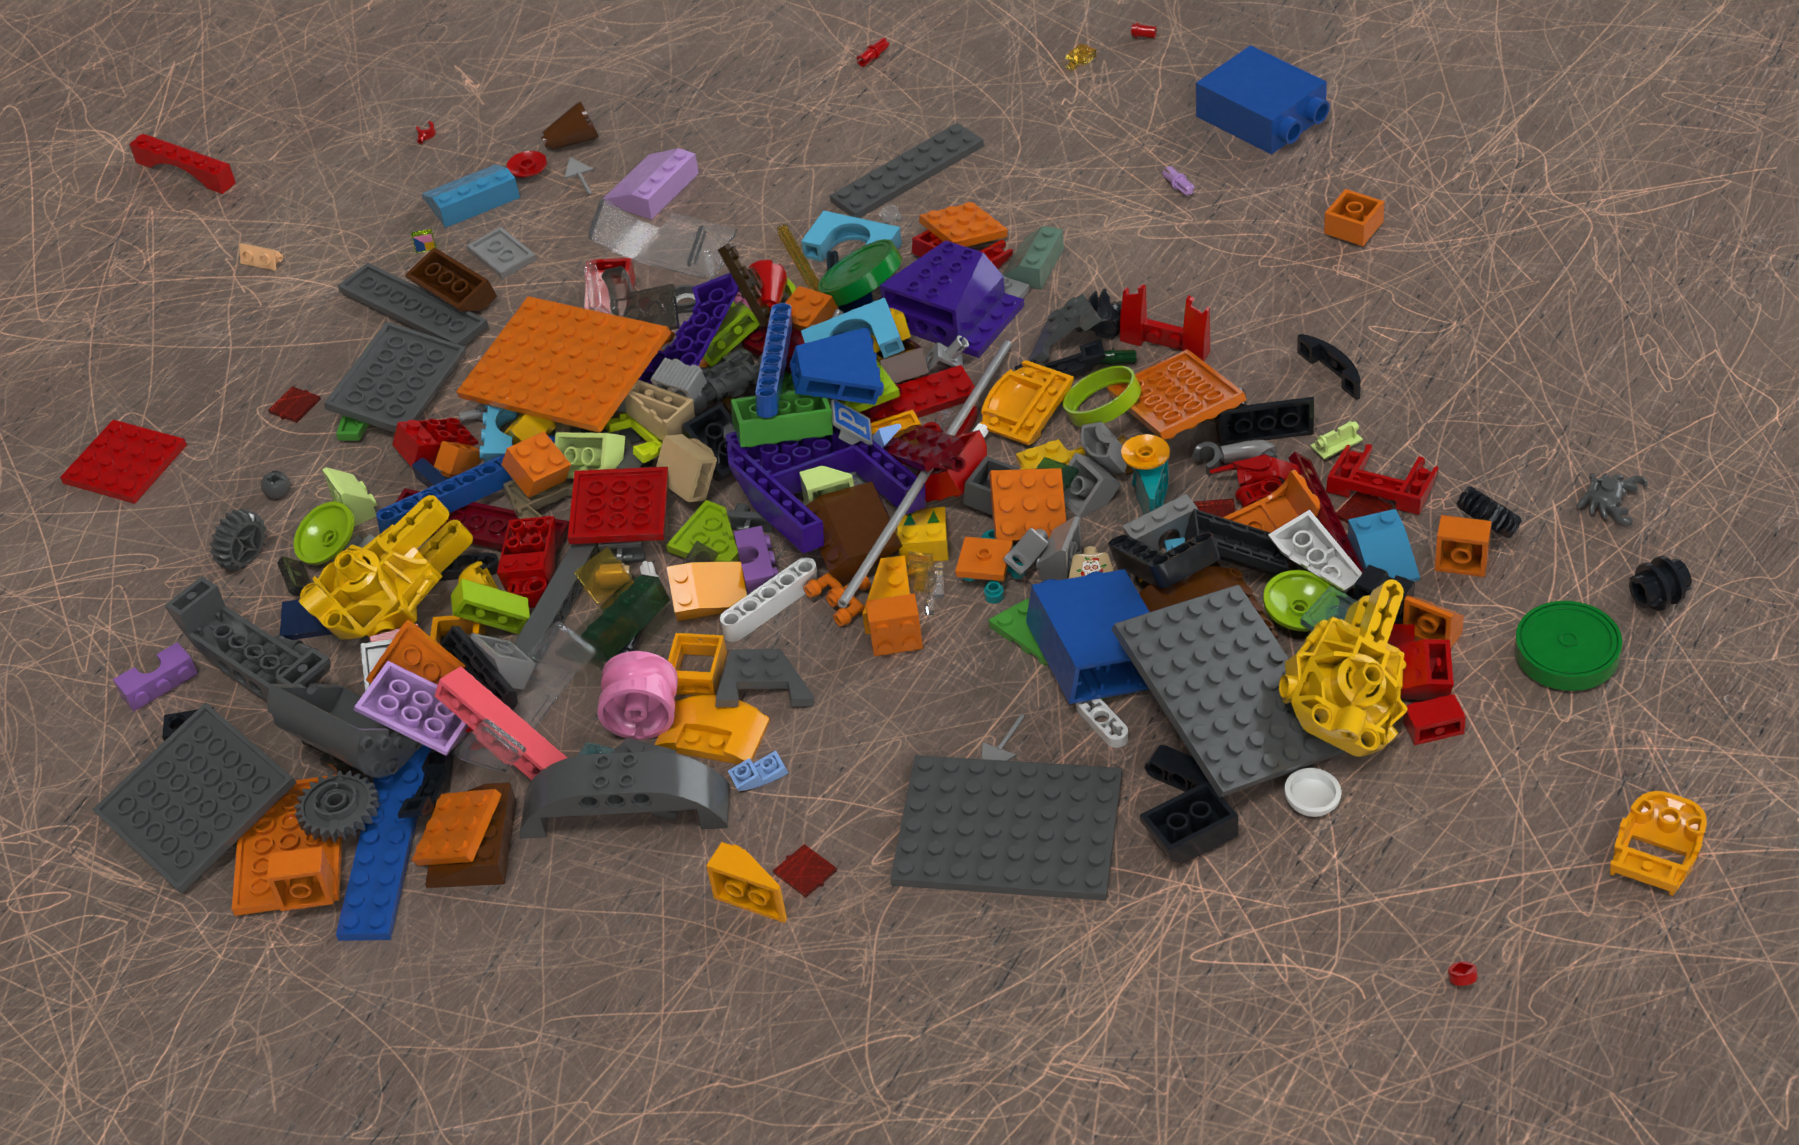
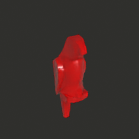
(1258, 469)

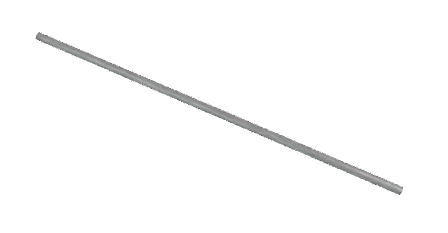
(920, 480)

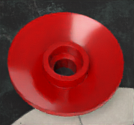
(526, 163)

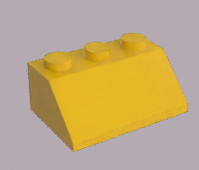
(527, 426)

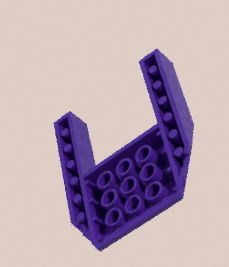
(772, 476)

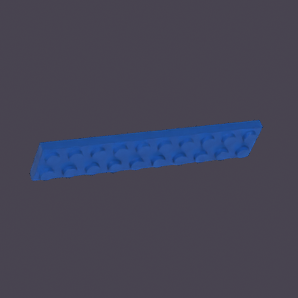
(382, 858)

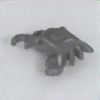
(1606, 495)

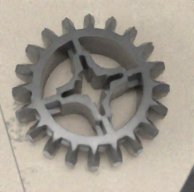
(238, 539)

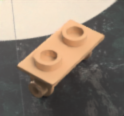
(259, 256)

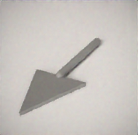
(577, 168)
(996, 753)

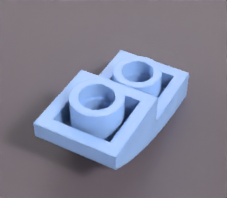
(752, 775)

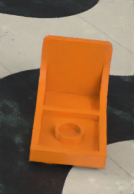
(1279, 507)

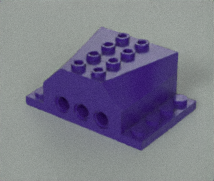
(953, 295)

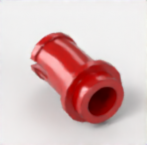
(1143, 31)

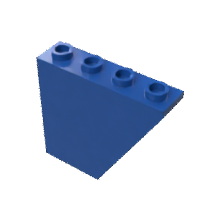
(838, 368)

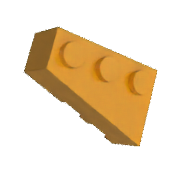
(889, 581)

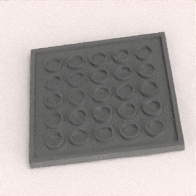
(194, 797)

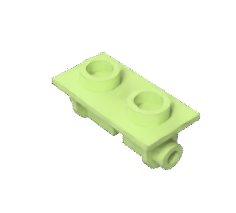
(1335, 442)

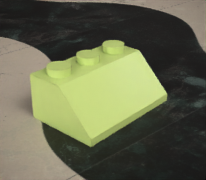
(590, 450)

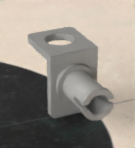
(949, 355)
(1027, 549)

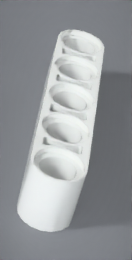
(767, 600)

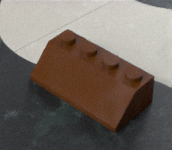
(452, 282)

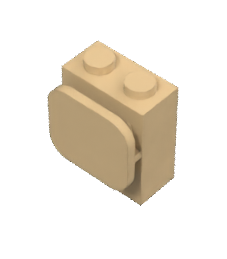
(689, 466)

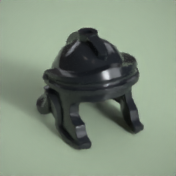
(1109, 314)

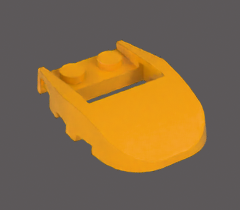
(1665, 823)

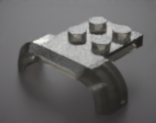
(649, 305)

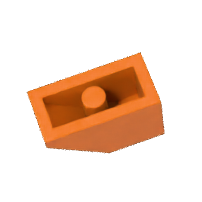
(456, 458)

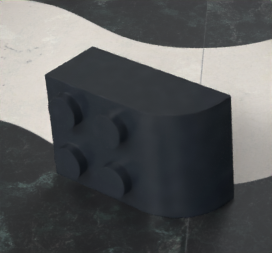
(711, 430)
(1191, 823)

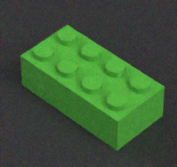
(796, 419)

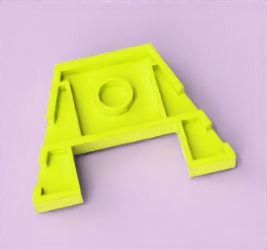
(645, 451)

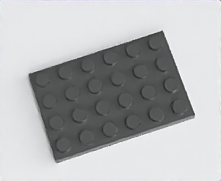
(395, 377)

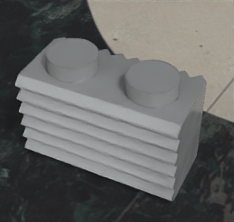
(679, 378)

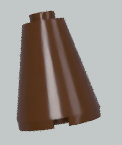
(570, 128)

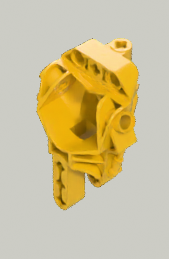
(385, 580)
(1350, 675)

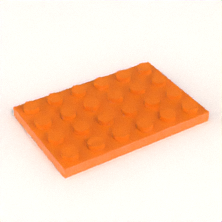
(1180, 394)
(274, 833)

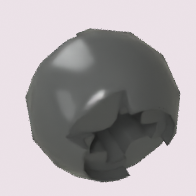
(275, 484)

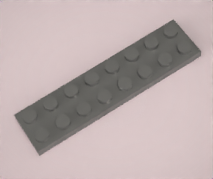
(906, 171)
(412, 305)

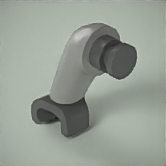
(1231, 452)

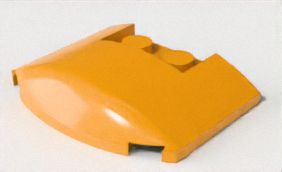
(1024, 401)
(713, 731)

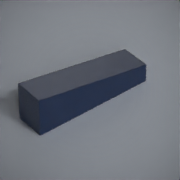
(427, 473)

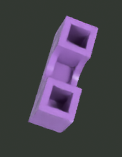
(755, 557)
(140, 688)

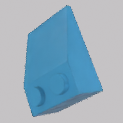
(1383, 543)

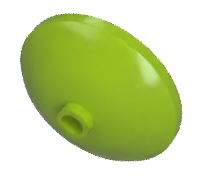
(324, 533)
(1291, 596)

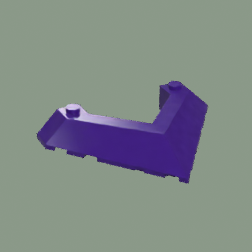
(696, 334)

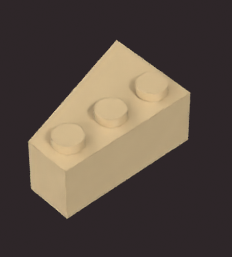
(658, 409)

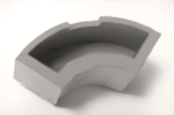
(1103, 447)

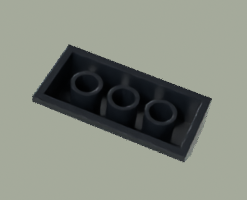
(1266, 421)

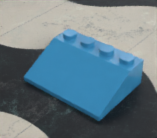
(472, 195)

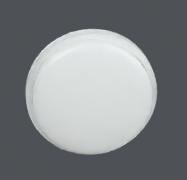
(1312, 792)

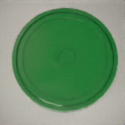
(861, 271)
(1568, 645)

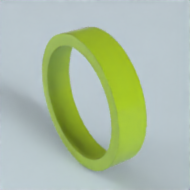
(1095, 382)

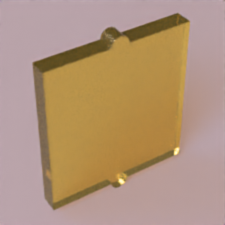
(602, 575)

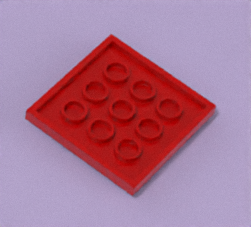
(123, 461)
(618, 505)

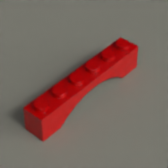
(209, 171)

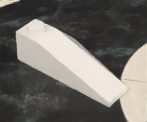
(1316, 550)

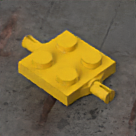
(1053, 450)

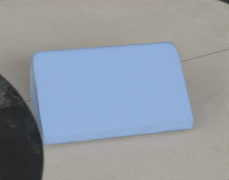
(884, 434)

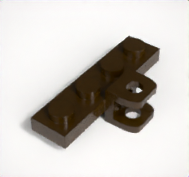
(748, 283)

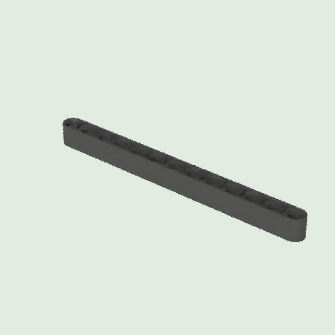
(565, 585)

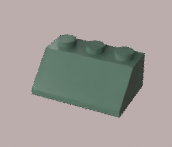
(1036, 257)

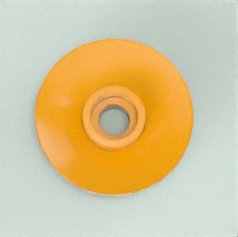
(1145, 452)

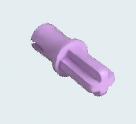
(1178, 181)

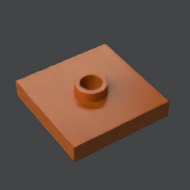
(983, 558)

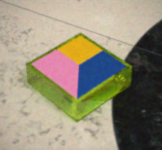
(423, 240)

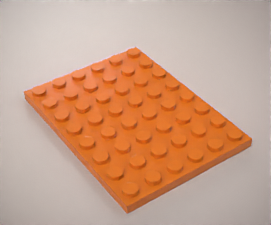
(564, 363)

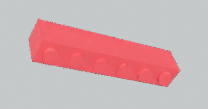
(474, 703)

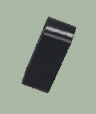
(1174, 768)

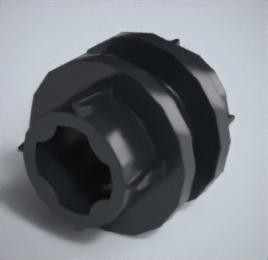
(1660, 583)

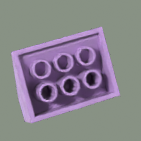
(654, 182)
(409, 707)

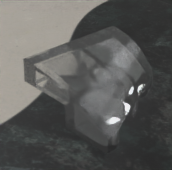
(933, 587)

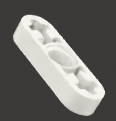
(1103, 729)

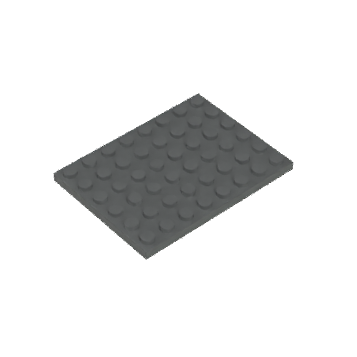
(1219, 687)
(1008, 827)

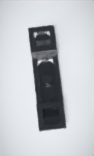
(1318, 350)
(1074, 365)
(436, 781)

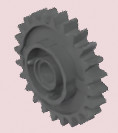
(337, 806)

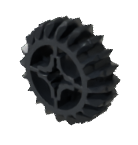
(1485, 508)

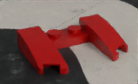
(927, 241)
(1136, 327)
(1350, 476)

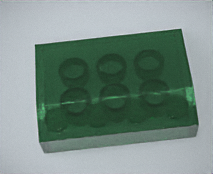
(623, 616)

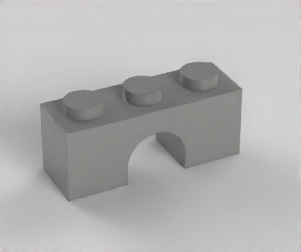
(1153, 524)

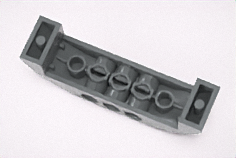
(240, 646)
(624, 785)

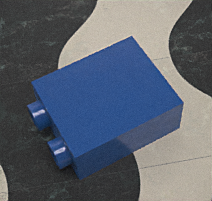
(1261, 99)
(1075, 634)

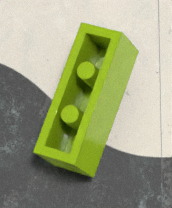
(734, 328)
(490, 606)

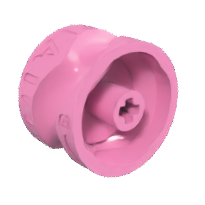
(637, 695)

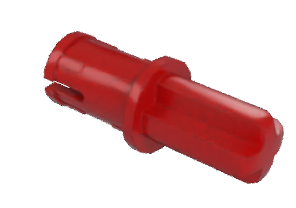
(872, 52)

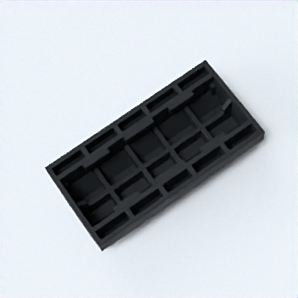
(1238, 542)
(478, 665)

